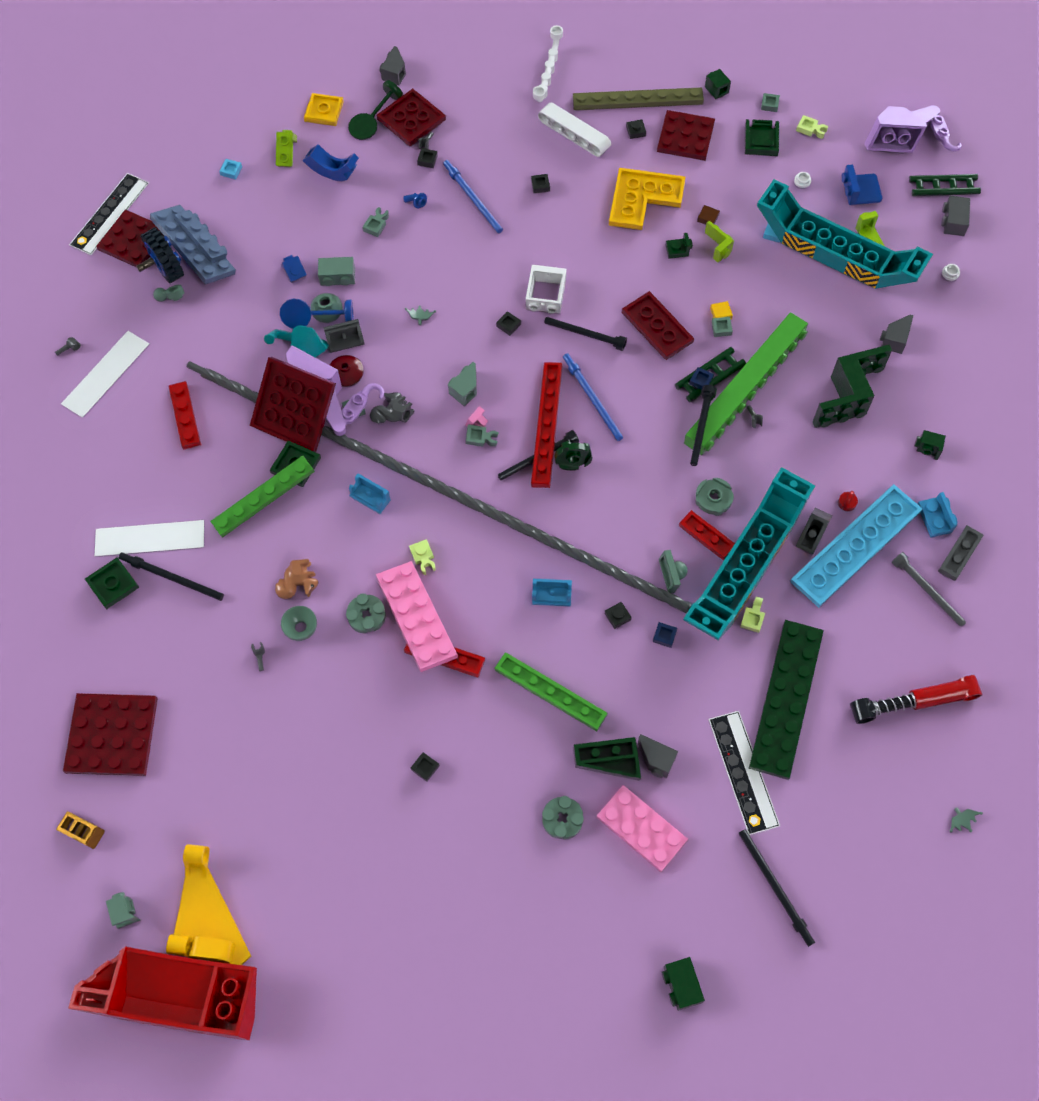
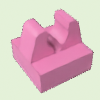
(477, 418)

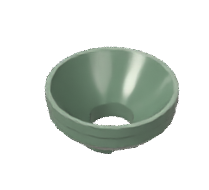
(335, 304)
(297, 615)

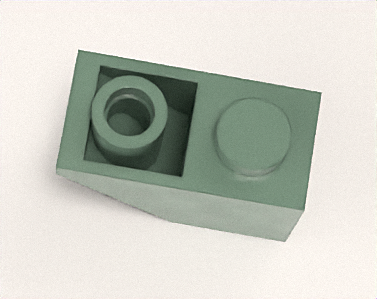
(464, 385)

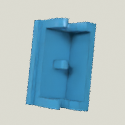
(369, 494)
(551, 592)

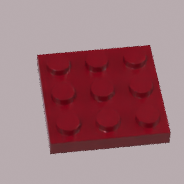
(411, 117)
(686, 135)
(124, 239)

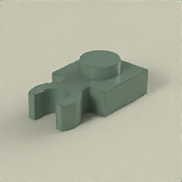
(376, 224)
(478, 436)

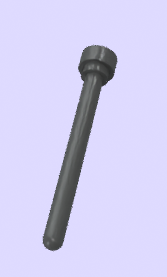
(903, 563)

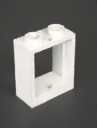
(548, 275)

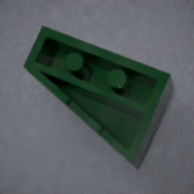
(609, 757)

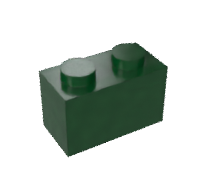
(683, 984)

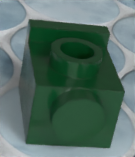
(930, 443)

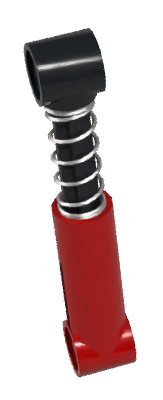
(963, 689)

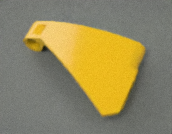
(204, 921)

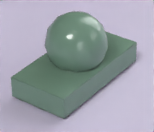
(672, 571)

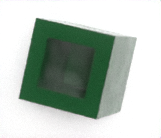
(717, 84)

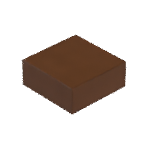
(708, 214)

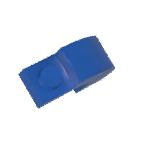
(330, 166)

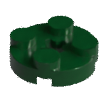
(573, 455)

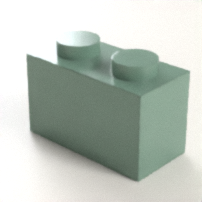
(336, 271)

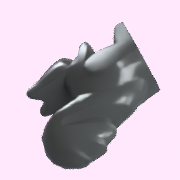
(395, 411)

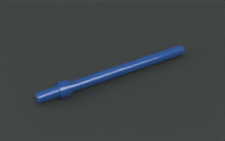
(456, 175)
(575, 371)

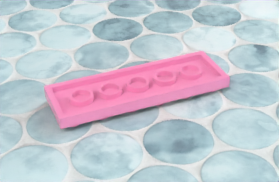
(416, 616)

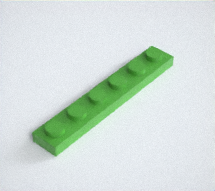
(262, 496)
(551, 691)

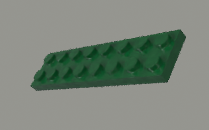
(786, 700)

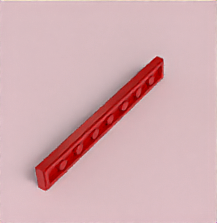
(546, 425)

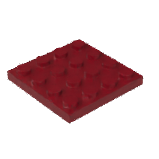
(292, 404)
(110, 734)

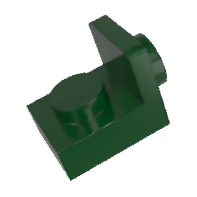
(679, 247)

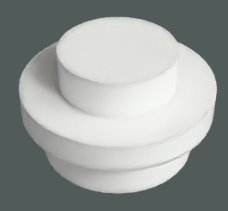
(802, 180)
(951, 272)

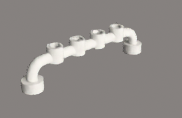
(541, 92)

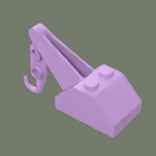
(901, 129)
(335, 417)

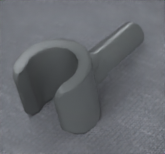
(424, 142)
(70, 343)
(756, 418)
(258, 653)

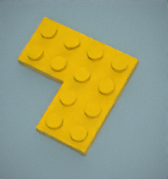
(637, 189)

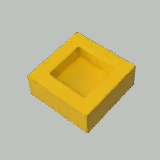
(721, 310)

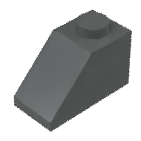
(897, 334)
(814, 530)
(657, 756)

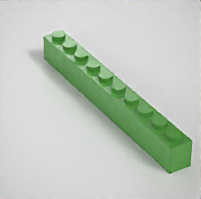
(748, 380)

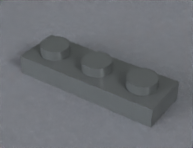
(960, 553)

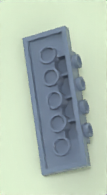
(194, 243)

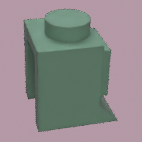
(121, 910)

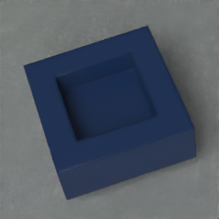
(700, 378)
(665, 634)

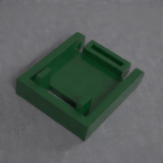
(761, 138)

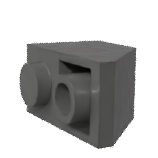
(393, 67)

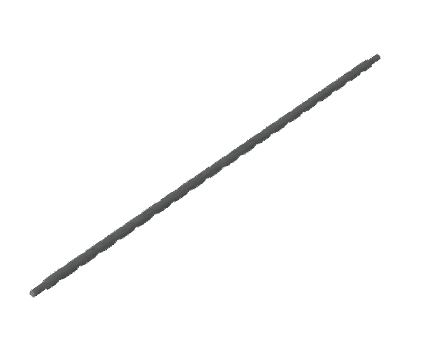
(468, 501)

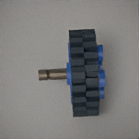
(161, 255)

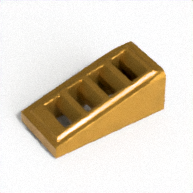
(91, 836)

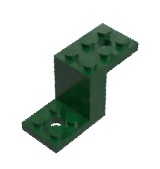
(852, 386)

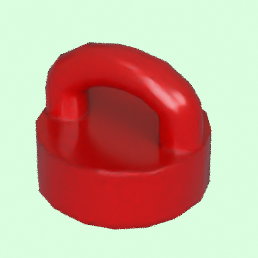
(848, 501)

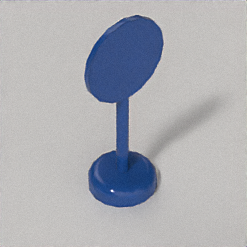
(297, 312)

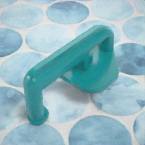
(302, 338)

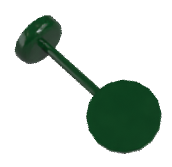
(364, 125)

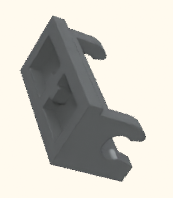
(344, 335)

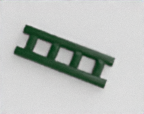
(937, 190)
(712, 364)

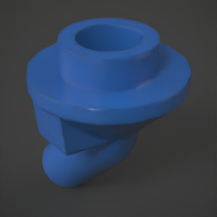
(419, 200)

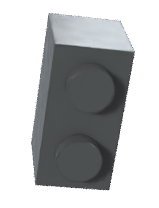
(956, 215)

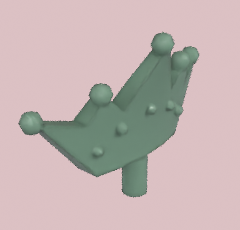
(419, 314)
(963, 819)

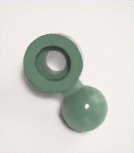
(174, 292)

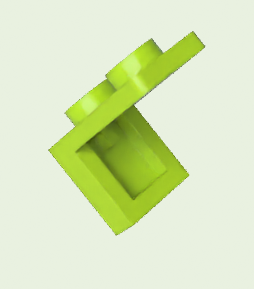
(284, 148)
(866, 226)
(724, 240)

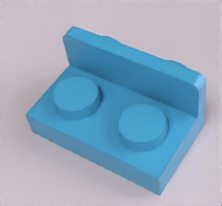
(938, 515)

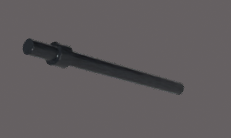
(138, 563)
(799, 924)

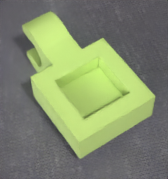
(753, 617)

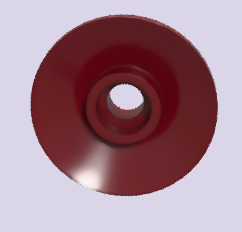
(352, 373)

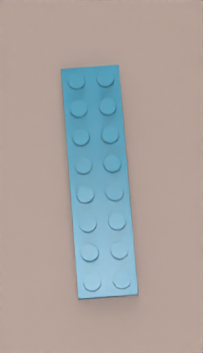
(856, 545)

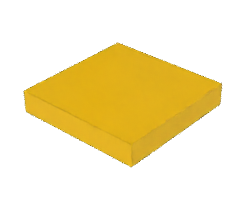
(323, 109)

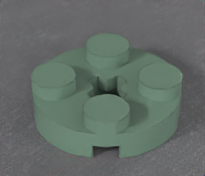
(710, 505)
(369, 623)
(551, 815)

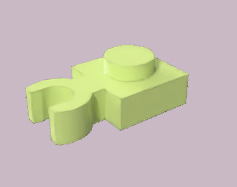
(810, 126)
(422, 554)

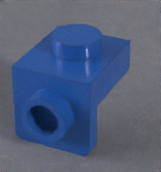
(293, 268)

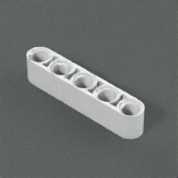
(574, 129)

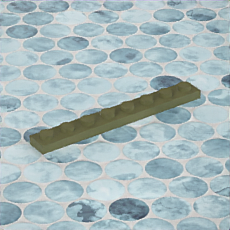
(638, 98)

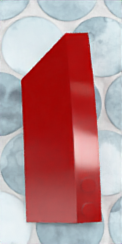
(172, 993)

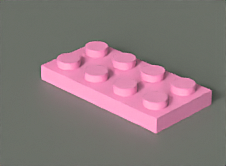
(642, 828)

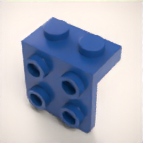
(861, 188)

